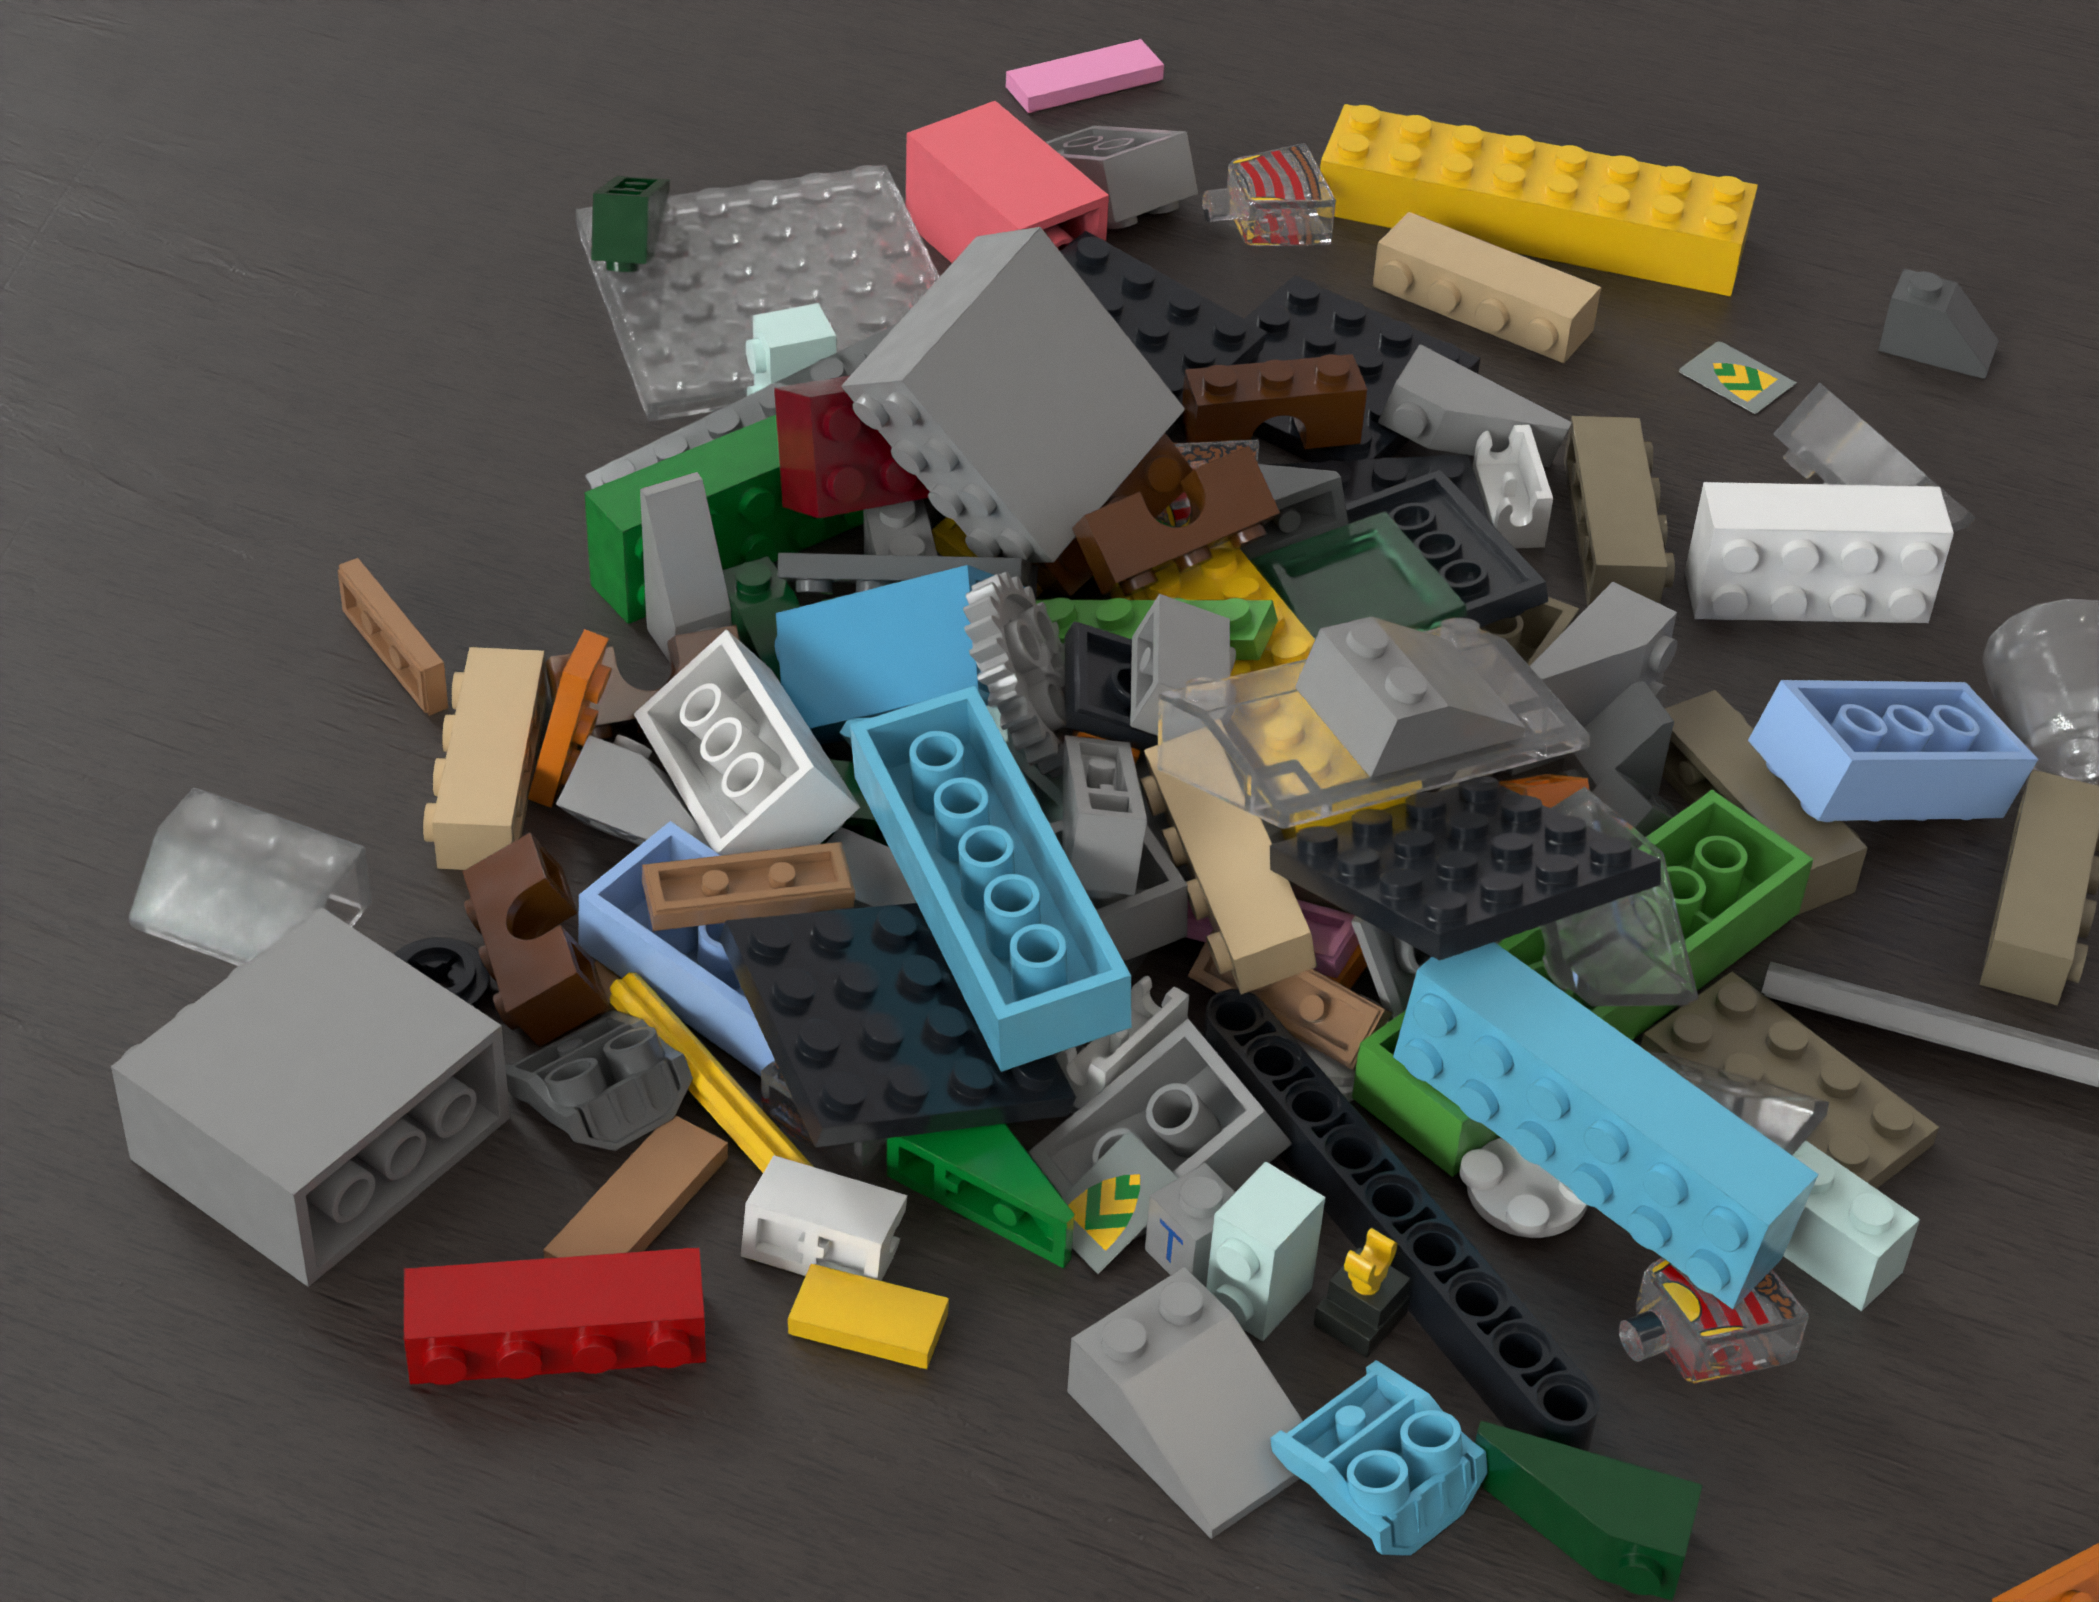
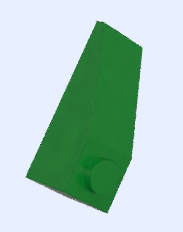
(989, 1181)

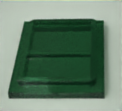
(1358, 575)

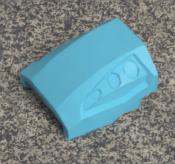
(1386, 1460)

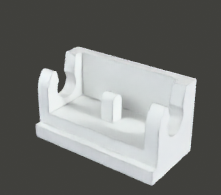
(1514, 488)
(1113, 1054)
(820, 1219)

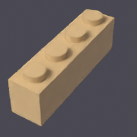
(1486, 287)
(488, 756)
(1227, 854)

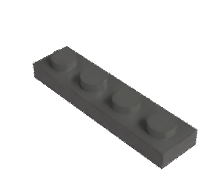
(819, 571)

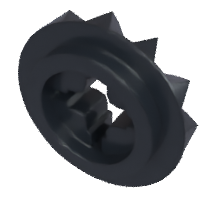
(450, 960)

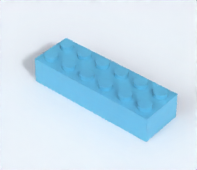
(991, 878)
(1604, 1118)

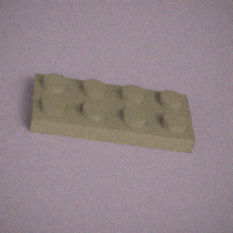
(1753, 1037)

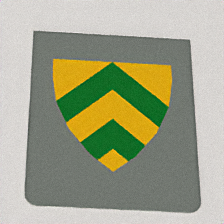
(1737, 377)
(1114, 1200)

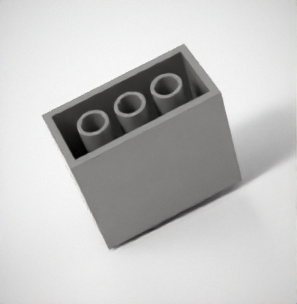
(1013, 397)
(313, 1094)

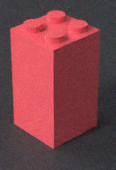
(992, 177)

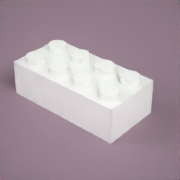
(1817, 552)
(744, 754)

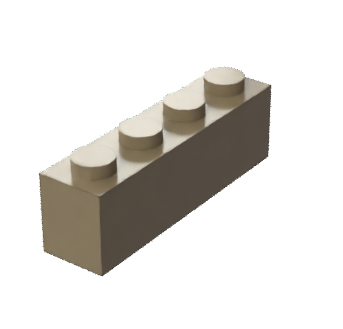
(1616, 507)
(1713, 753)
(2045, 890)

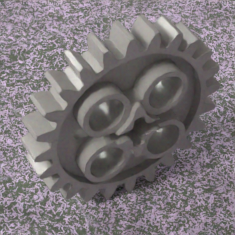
(1021, 666)

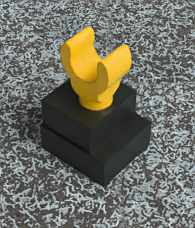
(1365, 1297)

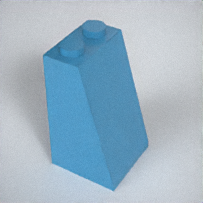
(878, 650)

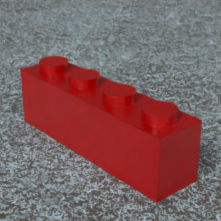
(554, 1316)

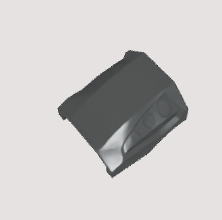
(604, 1081)

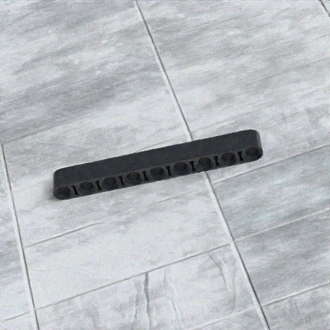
(1365, 1186)

